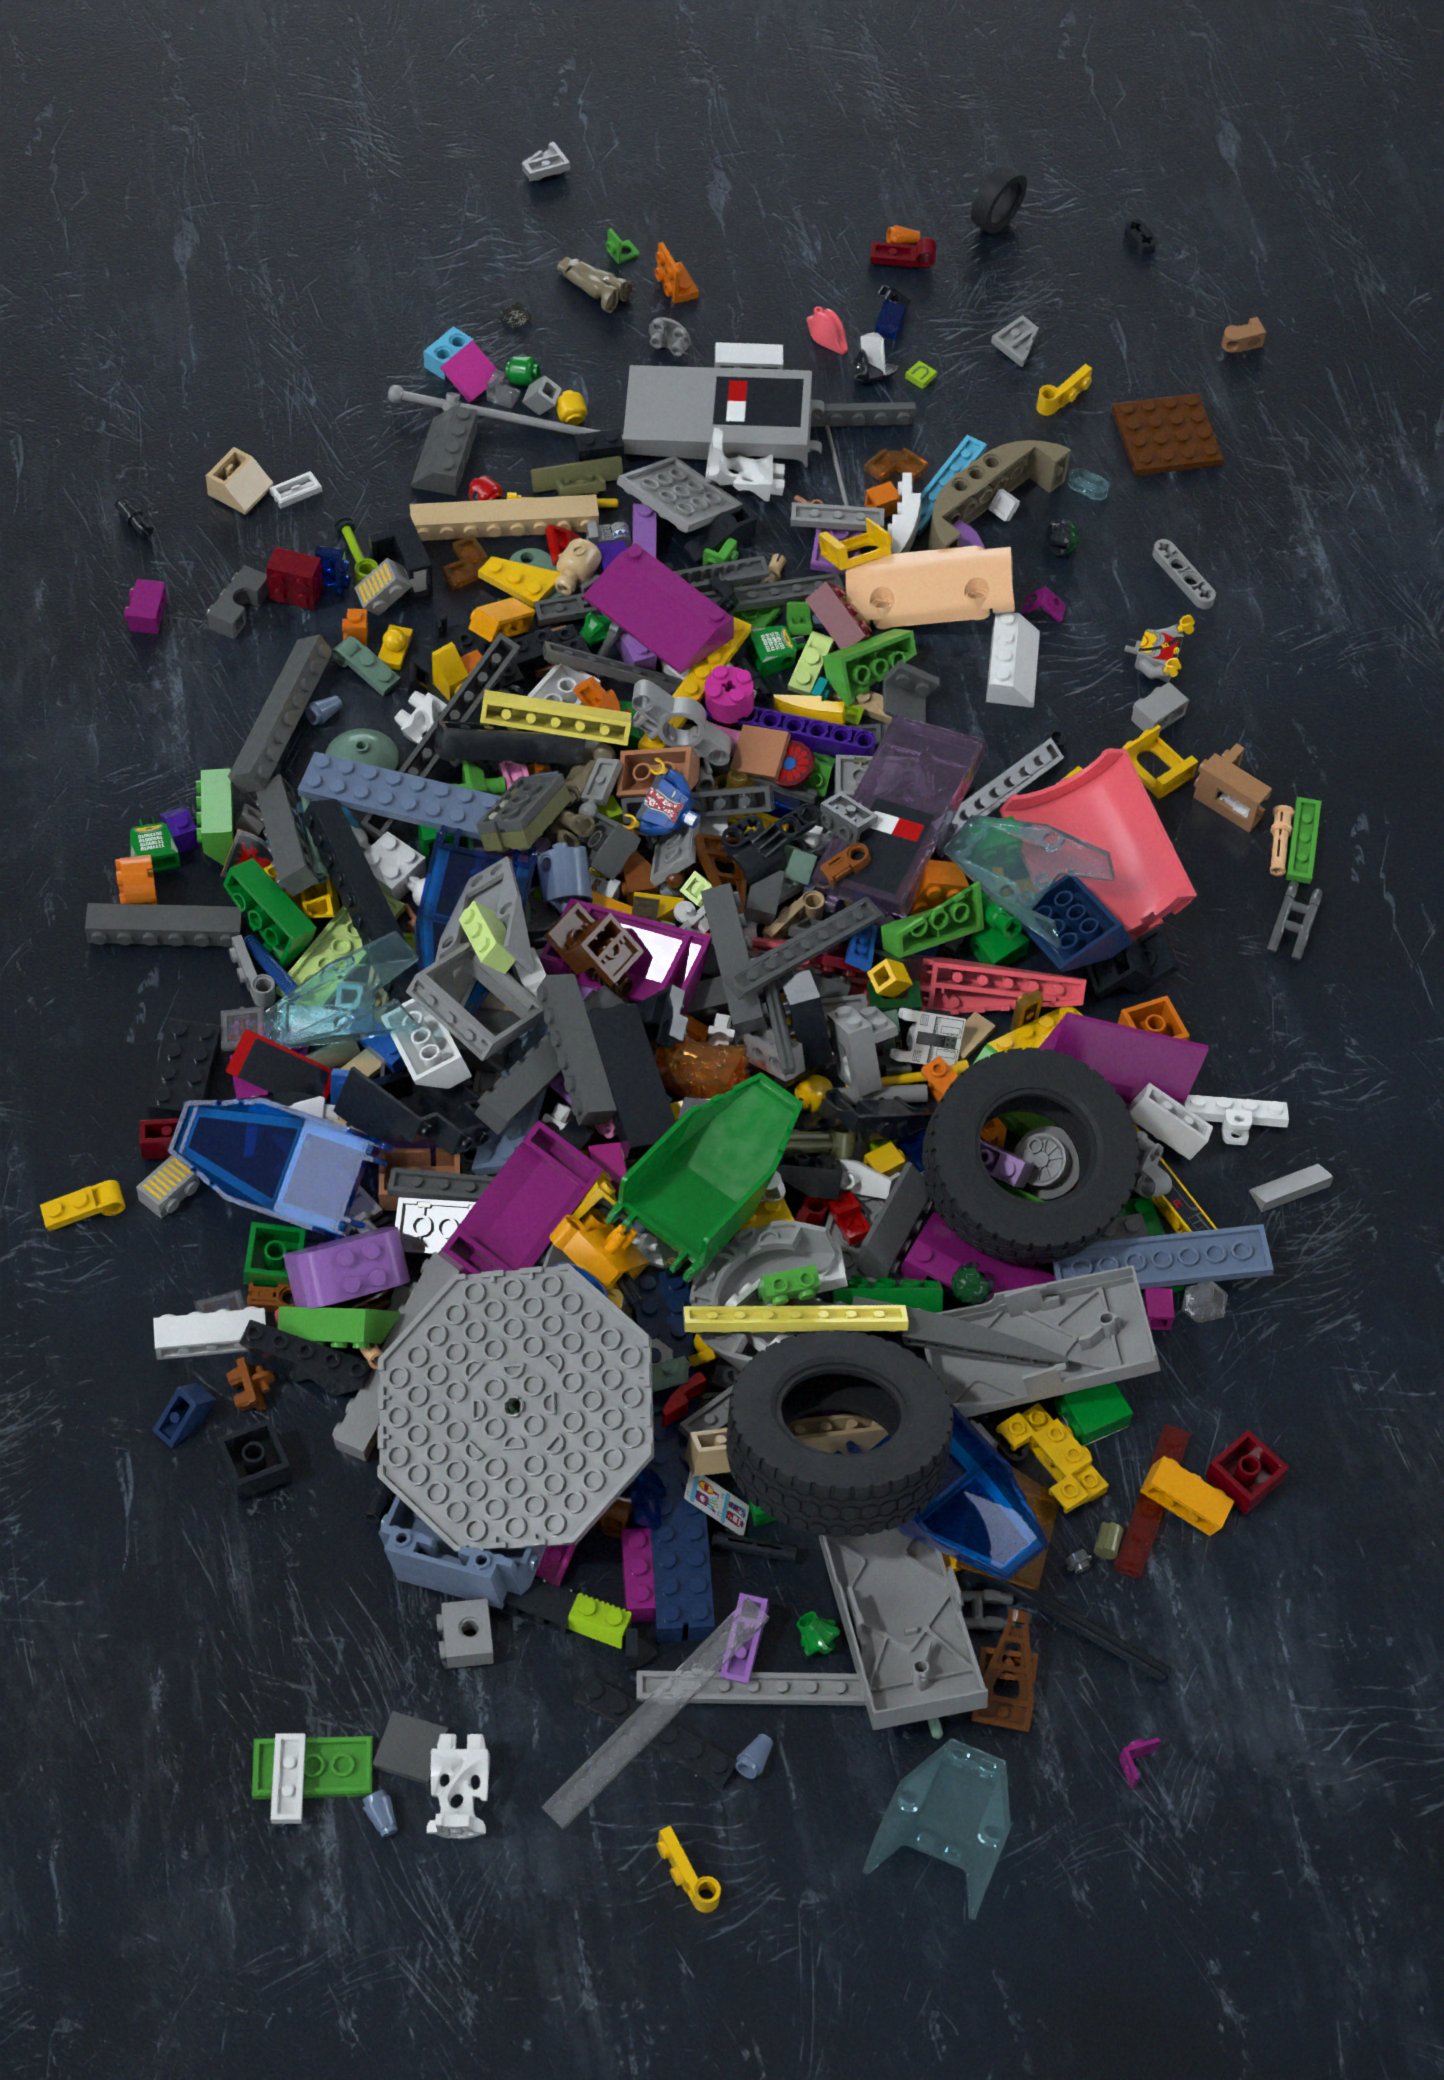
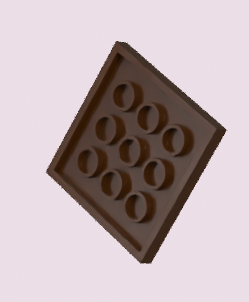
(1167, 434)

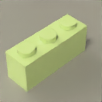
(487, 936)

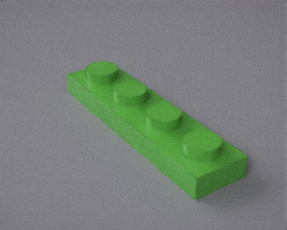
(1303, 840)

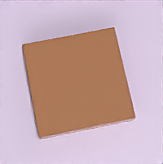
(760, 752)

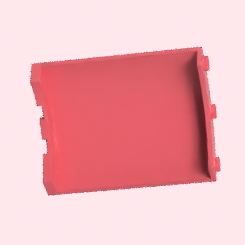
(1113, 811)

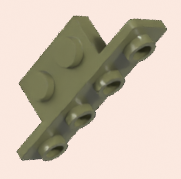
(577, 477)

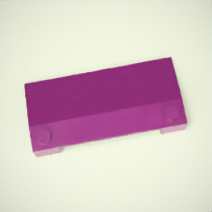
(660, 609)
(668, 958)
(1129, 1055)
(522, 1205)
(941, 1252)

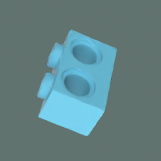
(444, 349)

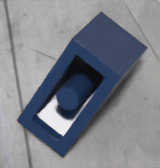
(183, 1413)

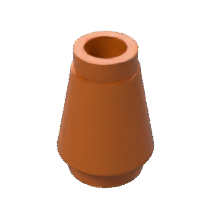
(902, 235)

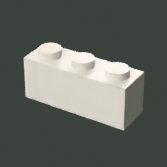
(749, 356)
(1170, 1121)

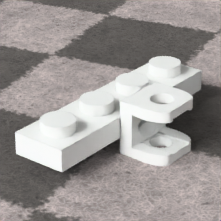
(1238, 1114)

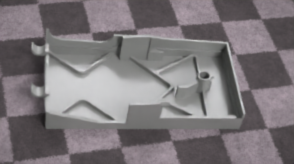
(1088, 1318)

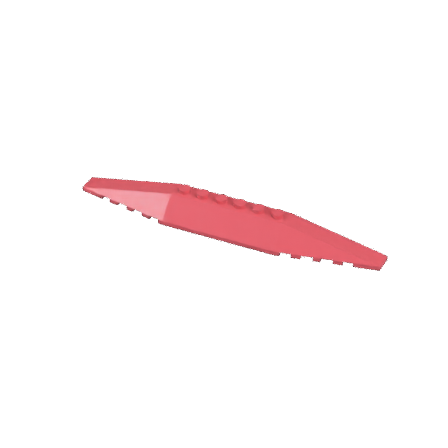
(970, 985)

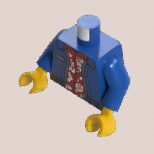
(665, 805)

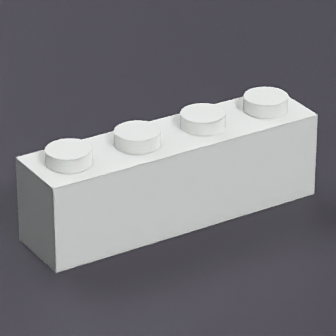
(203, 1332)

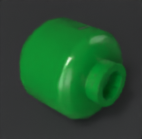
(522, 370)

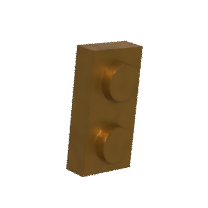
(1026, 1009)

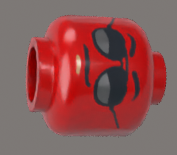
(485, 489)

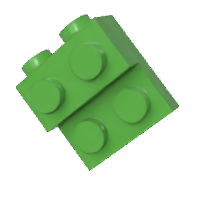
(788, 1284)

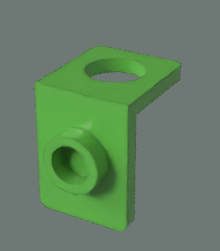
(614, 247)
(820, 777)

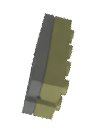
(524, 814)

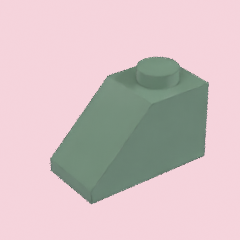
(798, 865)

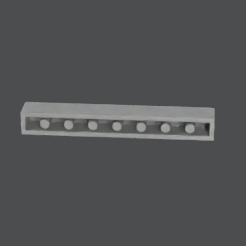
(360, 1426)

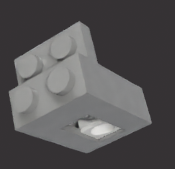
(854, 1040)

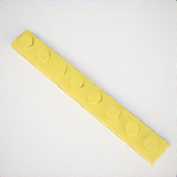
(795, 1318)

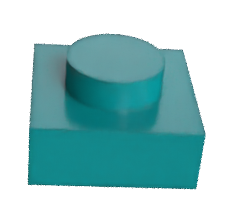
(821, 689)

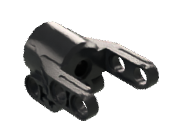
(762, 850)

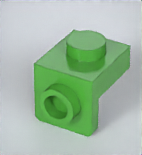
(726, 554)
(798, 619)

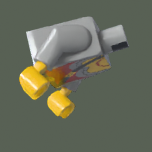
(1160, 649)

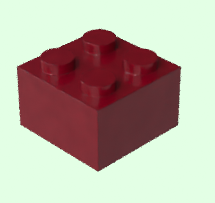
(294, 578)
(1247, 1472)

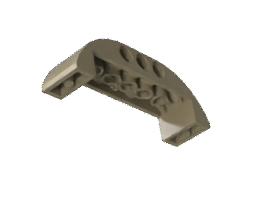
(975, 487)

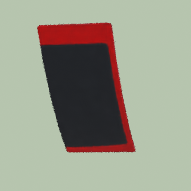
(278, 1067)

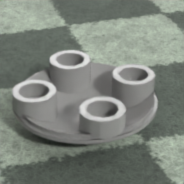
(669, 335)

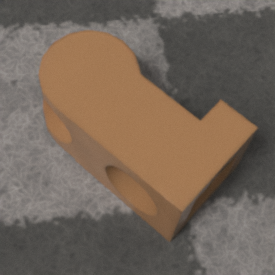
(1244, 337)

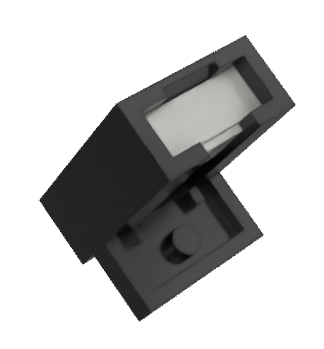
(404, 547)

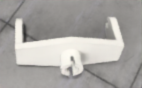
(863, 1179)

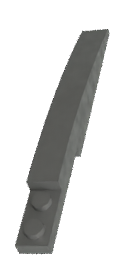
(735, 572)
(961, 1337)

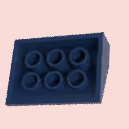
(1083, 925)

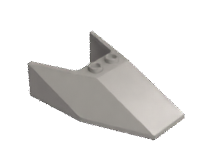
(499, 891)

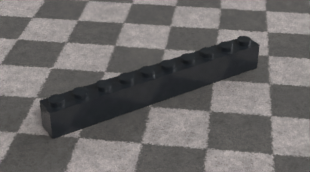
(355, 882)

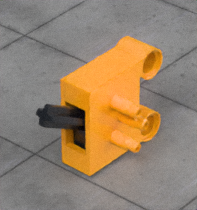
(602, 1252)

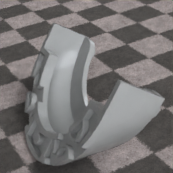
(746, 1259)

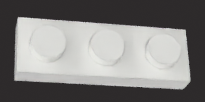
(288, 1779)

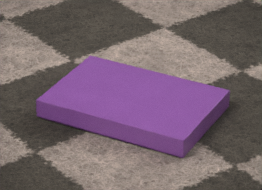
(819, 562)

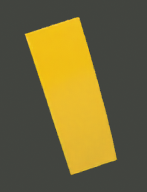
(811, 707)

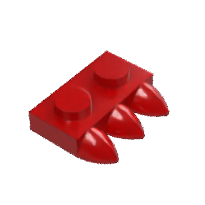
(558, 539)

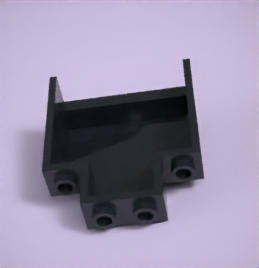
(412, 1112)

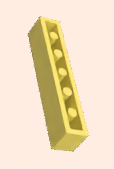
(556, 717)

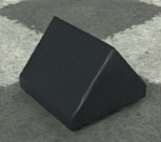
(417, 679)

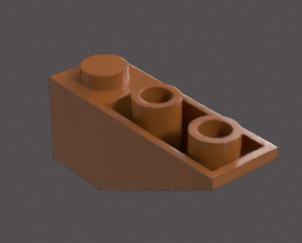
(636, 877)

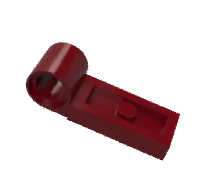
(904, 255)

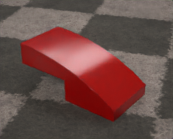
(849, 1218)
(678, 1403)

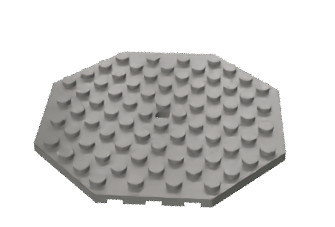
(527, 1474)

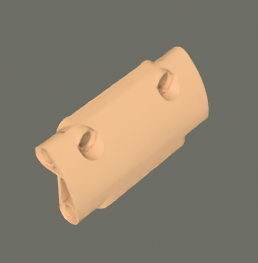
(932, 586)

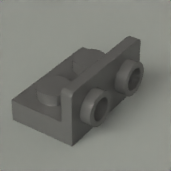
(846, 817)

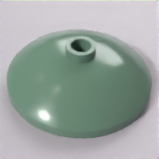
(376, 751)

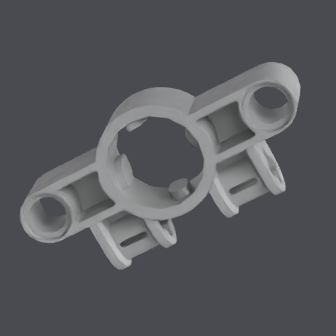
(656, 709)
(1150, 1179)

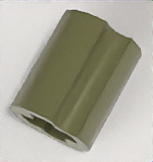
(1108, 1540)

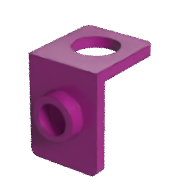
(1046, 600)
(1136, 1749)

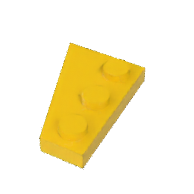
(519, 579)

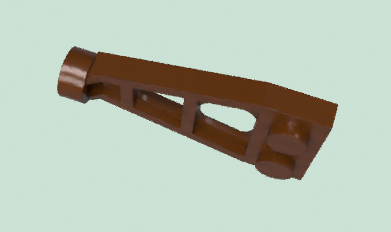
(710, 850)
(1005, 1711)

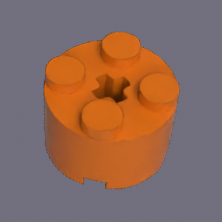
(136, 880)

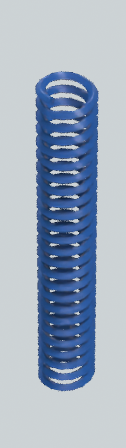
(265, 961)

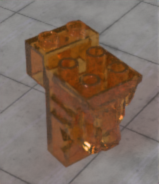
(701, 1068)

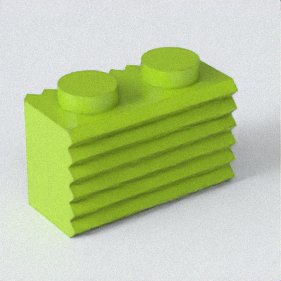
(599, 1620)

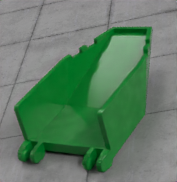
(709, 1171)

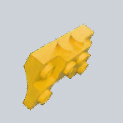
(1058, 1453)

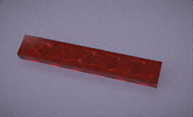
(1147, 1512)

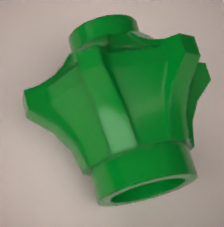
(595, 629)
(817, 1633)

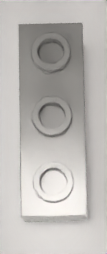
(764, 1054)

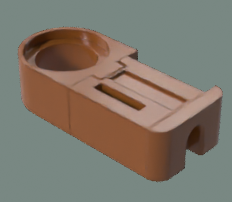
(843, 864)
(268, 1297)

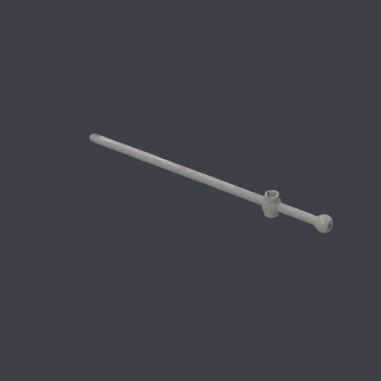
(397, 394)

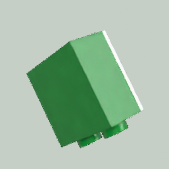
(1094, 1412)

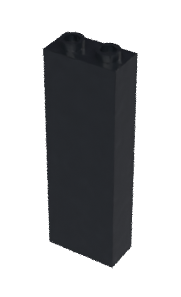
(633, 1077)

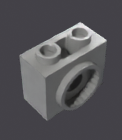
(463, 1649)

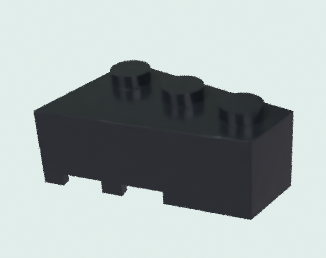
(806, 1017)

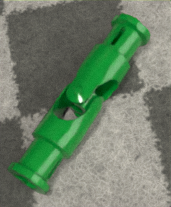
(999, 918)

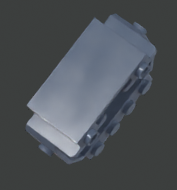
(428, 1561)

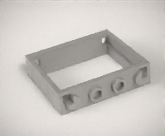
(461, 1022)

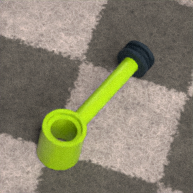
(363, 566)

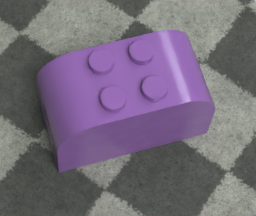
(347, 1268)

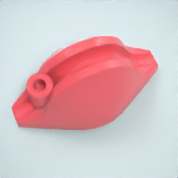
(827, 330)

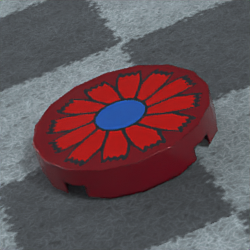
(796, 766)

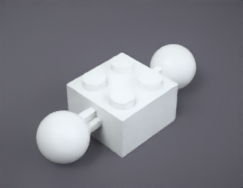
(394, 865)

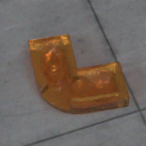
(887, 462)
(471, 558)

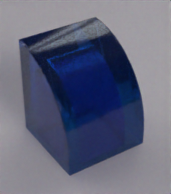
(890, 319)

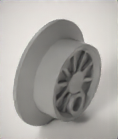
(1054, 1160)

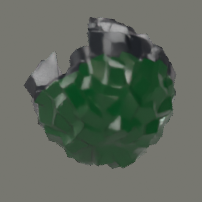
(1062, 537)
(971, 1284)

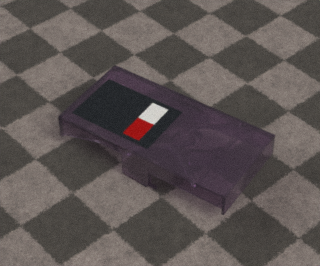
(916, 792)

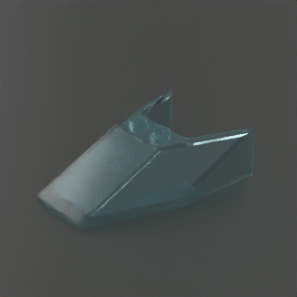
(1022, 862)
(340, 999)
(953, 1811)

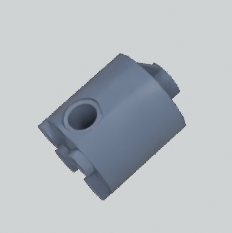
(563, 876)

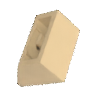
(238, 481)

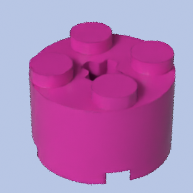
(729, 694)

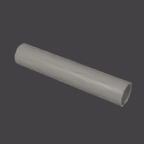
(907, 1093)

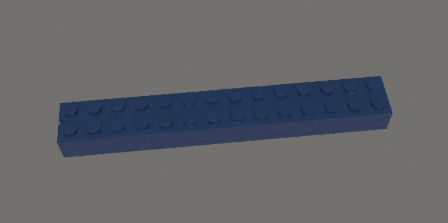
(682, 1542)

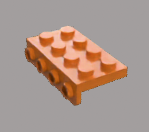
(939, 1079)

